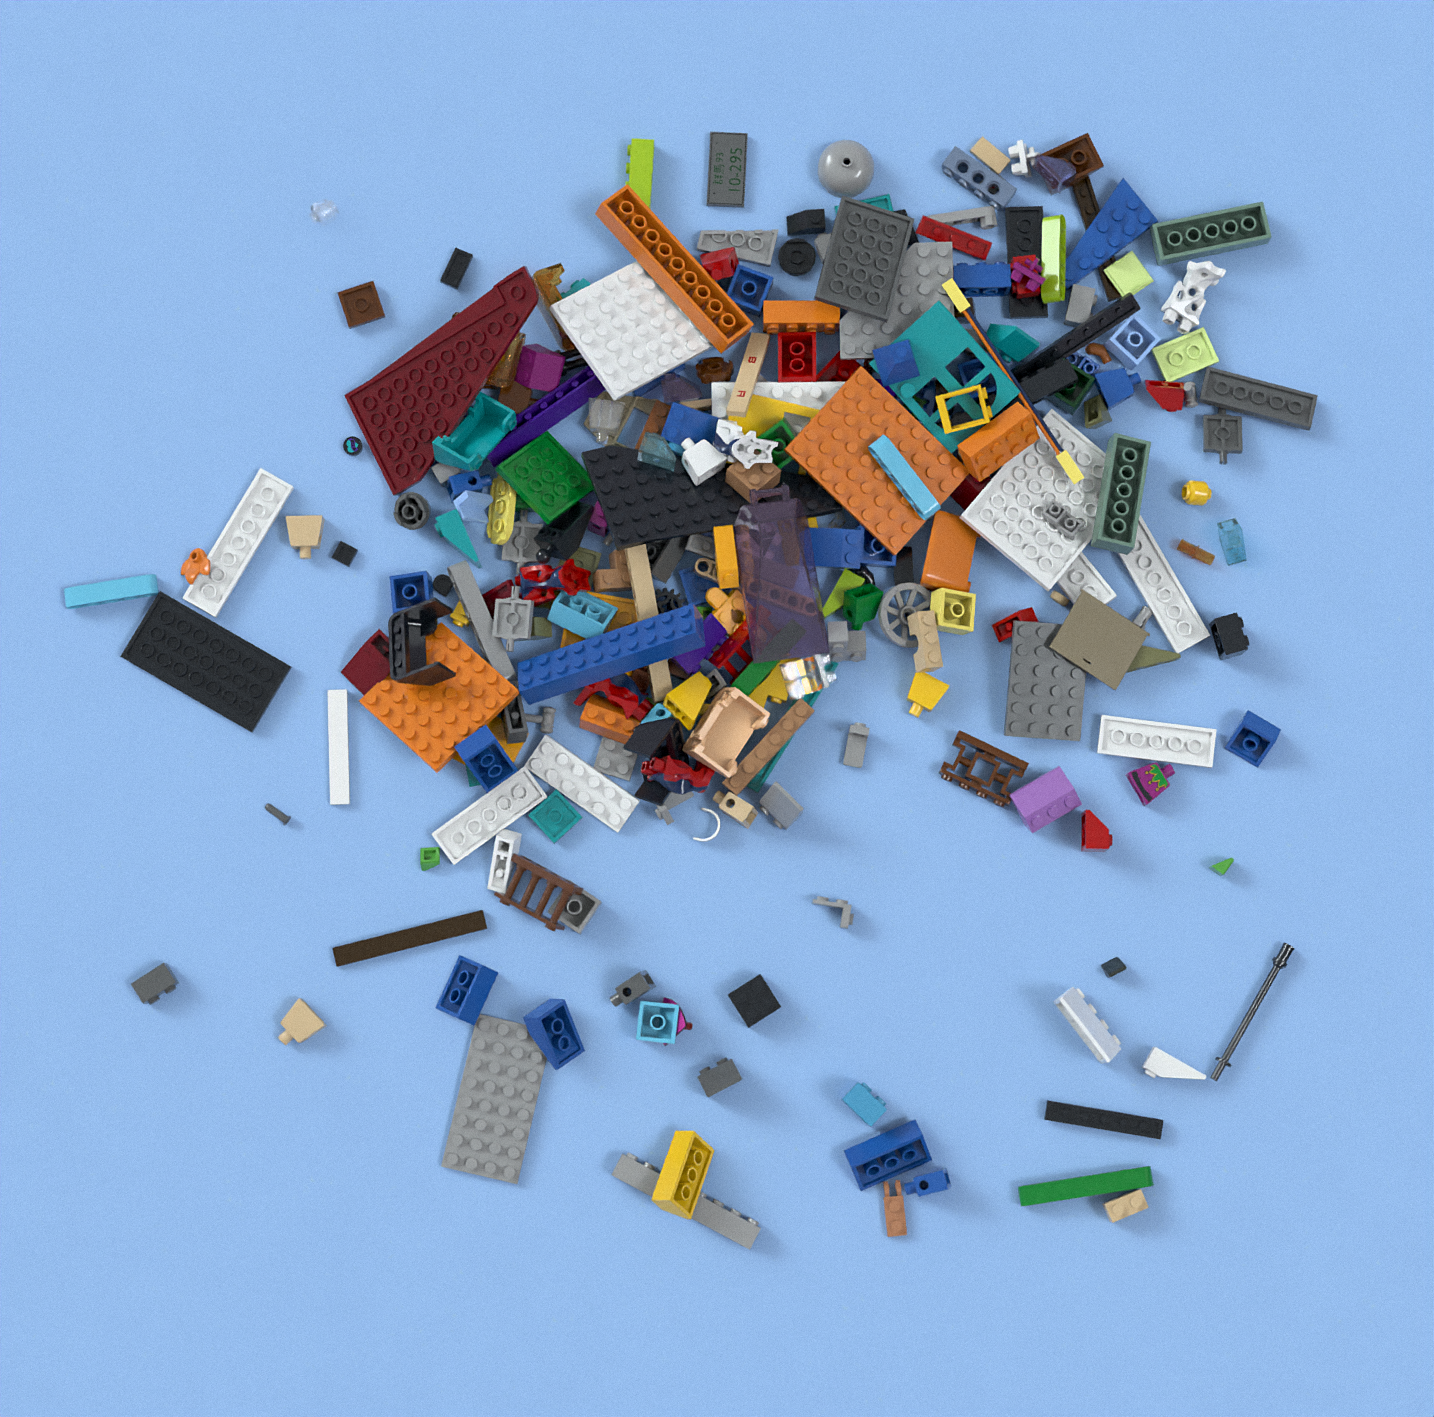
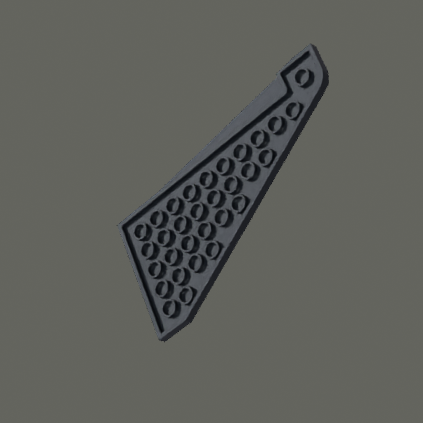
(659, 504)

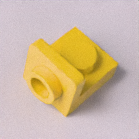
(459, 617)

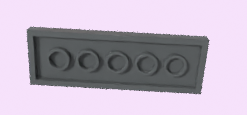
(1258, 398)

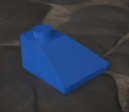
(896, 362)

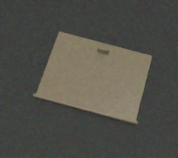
(1099, 640)

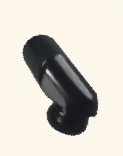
(867, 575)

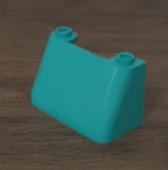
(475, 435)

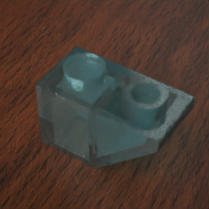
(1232, 541)

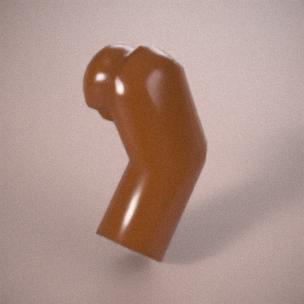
(1099, 350)

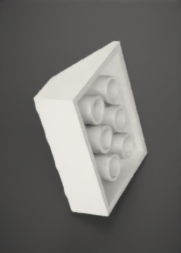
(1087, 1025)

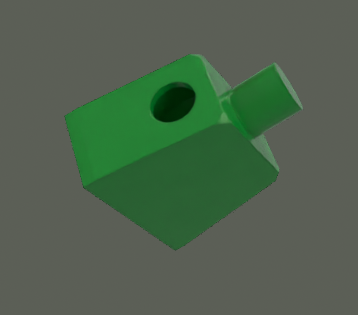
(861, 604)

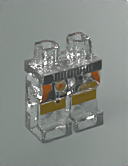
(813, 675)

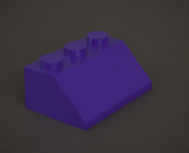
(714, 635)

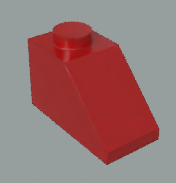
(1167, 394)
(1004, 627)

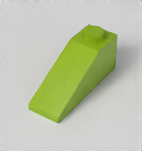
(846, 582)

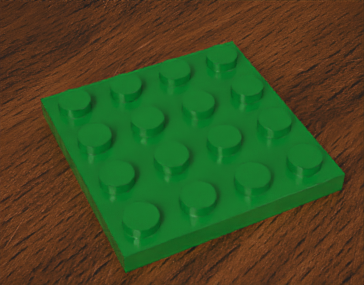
(546, 477)

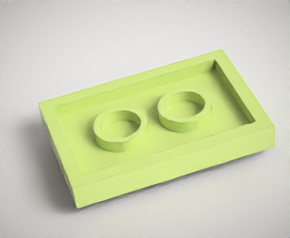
(1185, 355)

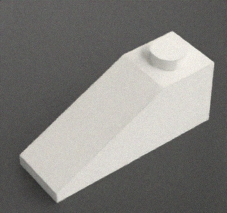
(502, 867)
(1164, 1065)

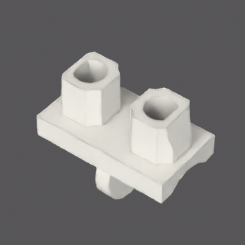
(1023, 167)

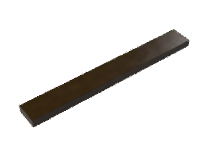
(1089, 210)
(409, 938)

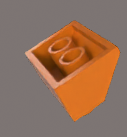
(607, 720)

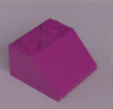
(539, 368)

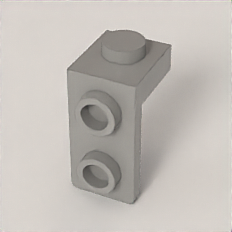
(856, 745)
(672, 801)
(846, 918)

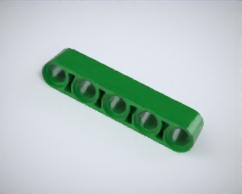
(753, 676)

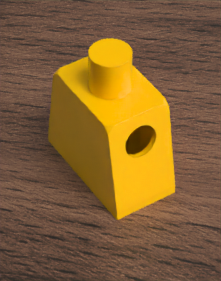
(925, 693)

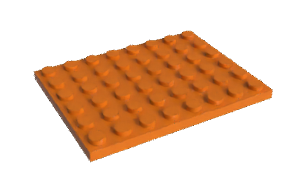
(838, 458)

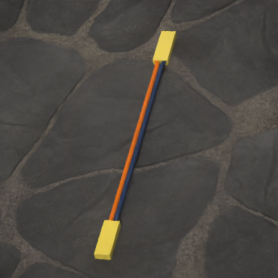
(962, 305)

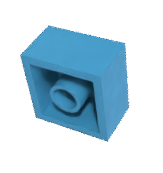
(864, 1103)

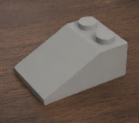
(780, 806)

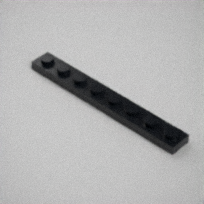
(1079, 336)

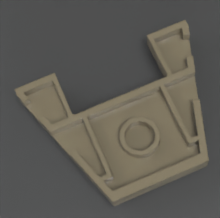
(642, 404)

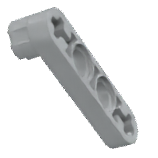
(984, 215)

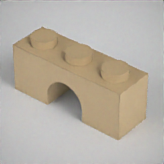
(928, 655)

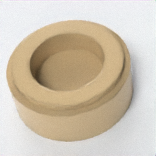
(1059, 598)

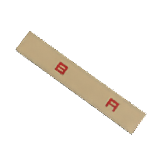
(748, 374)

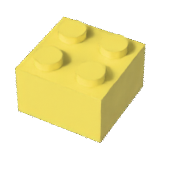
(953, 610)

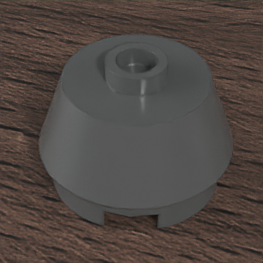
(412, 510)

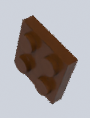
(361, 304)

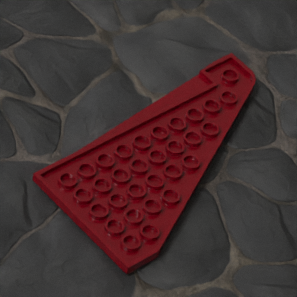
(438, 381)

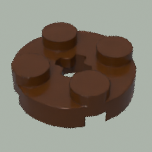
(714, 370)

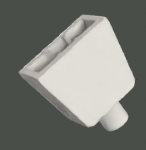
(701, 460)

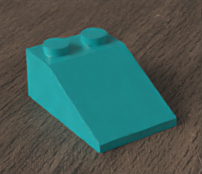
(453, 530)

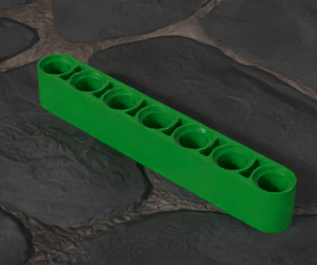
(1085, 1186)

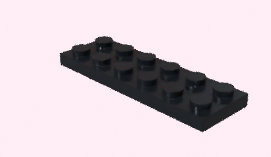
(1023, 239)

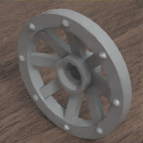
(907, 609)

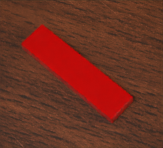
(960, 239)

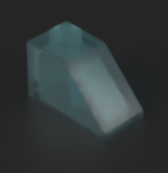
(656, 451)

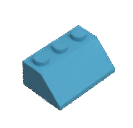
(582, 614)

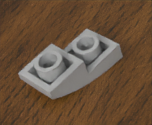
(1060, 518)

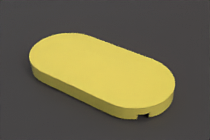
(501, 511)

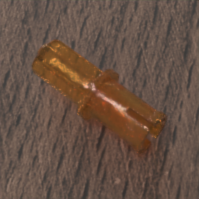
(1196, 552)

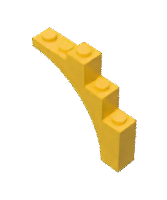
(771, 687)

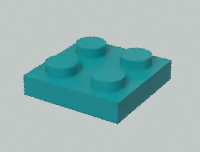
(555, 816)

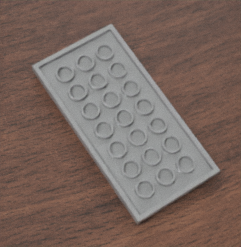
(495, 1101)

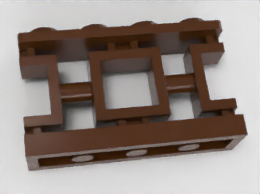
(990, 753)

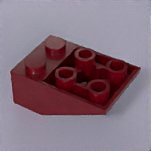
(370, 663)

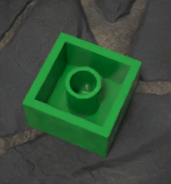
(783, 434)

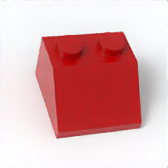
(1094, 834)

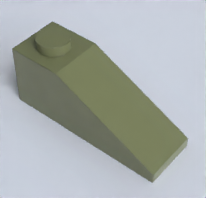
(1151, 657)

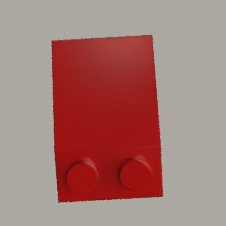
(796, 357)
(838, 369)

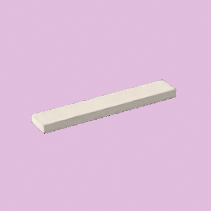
(338, 747)

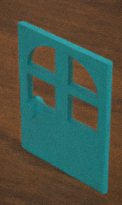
(936, 342)

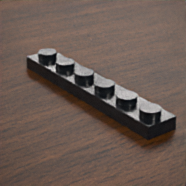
(1103, 1119)

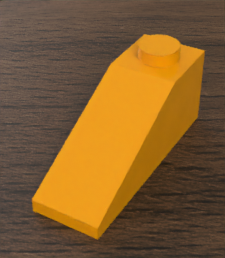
(725, 557)

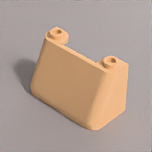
(725, 730)

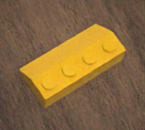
(683, 1174)

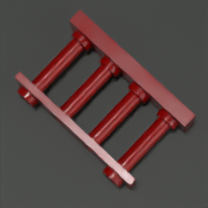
(729, 647)

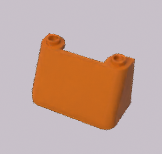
(949, 553)

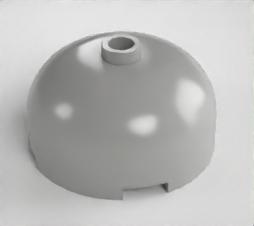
(841, 178)

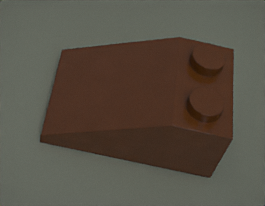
(1081, 154)

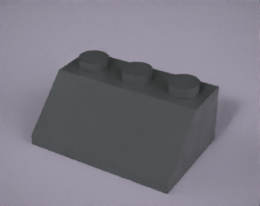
(664, 556)

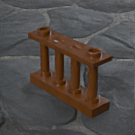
(553, 881)

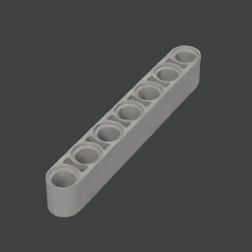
(480, 619)

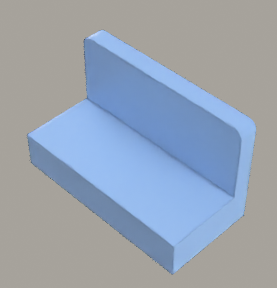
(472, 505)

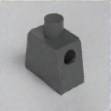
(639, 985)

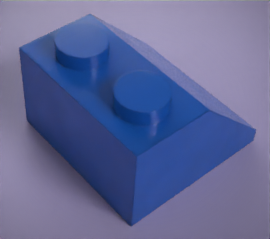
(1253, 738)

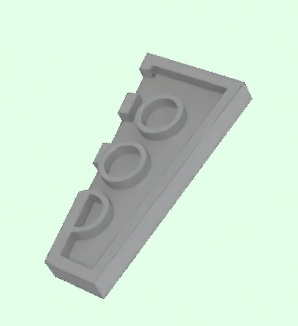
(749, 245)

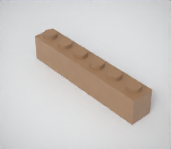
(769, 746)

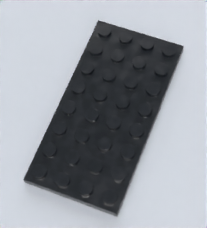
(206, 661)

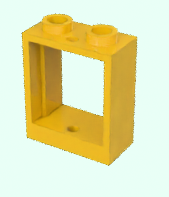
(987, 413)

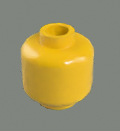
(1196, 492)

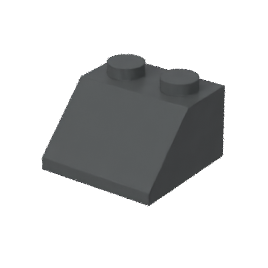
(720, 1077)

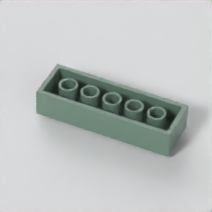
(1210, 233)
(1121, 494)

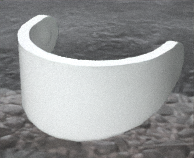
(717, 831)

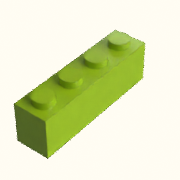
(641, 168)

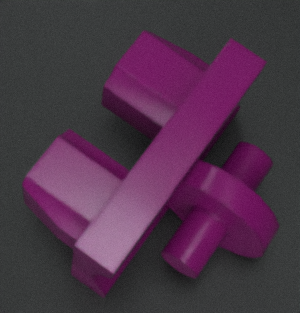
(1035, 279)

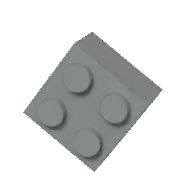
(577, 910)

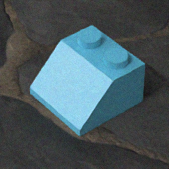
(657, 1022)

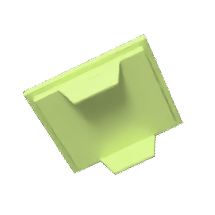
(1128, 274)

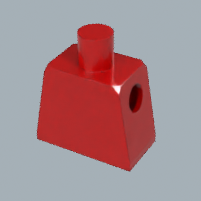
(720, 263)

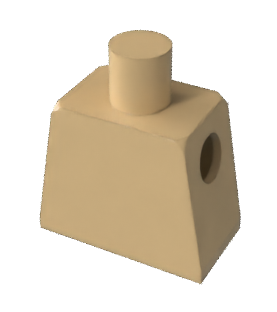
(305, 533)
(741, 812)
(300, 1023)

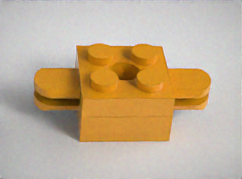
(727, 608)

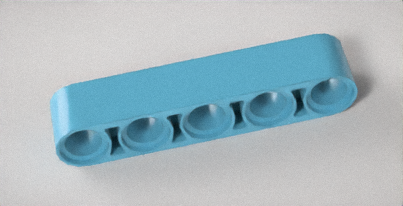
(904, 477)
(111, 591)

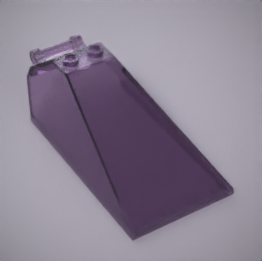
(779, 578)

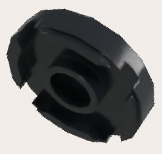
(796, 257)

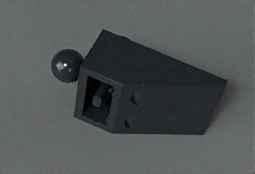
(564, 534)

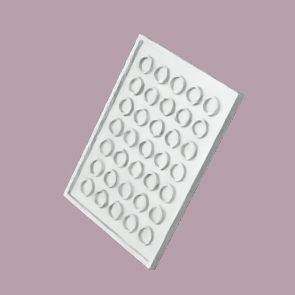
(629, 329)
(1012, 503)

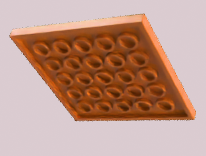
(444, 714)

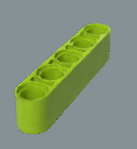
(1053, 258)

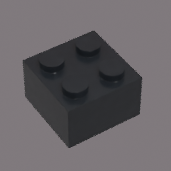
(1229, 636)
(754, 1001)

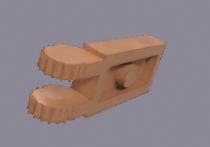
(894, 1211)

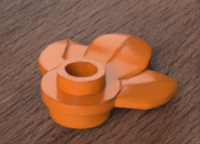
(195, 564)

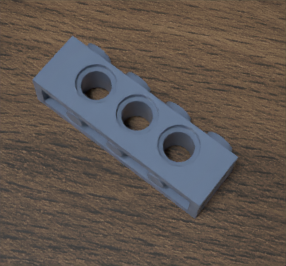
(975, 169)

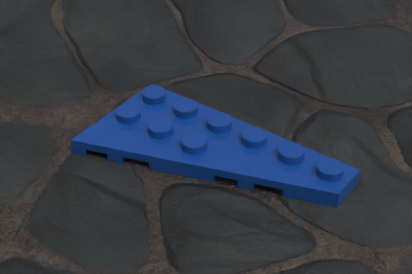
(1115, 227)

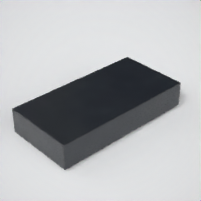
(456, 268)

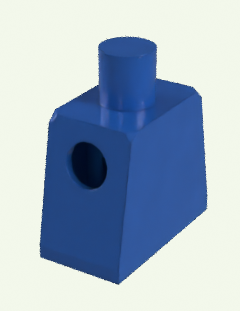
(1116, 386)
(459, 483)
(937, 1181)

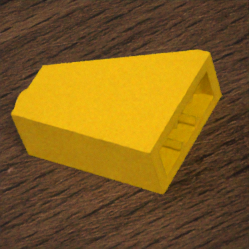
(688, 699)

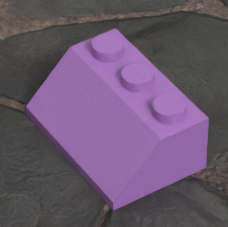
(1045, 799)

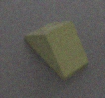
(1096, 413)

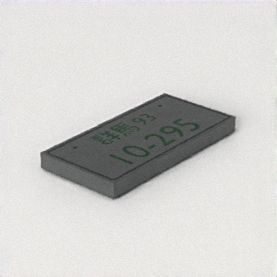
(727, 169)

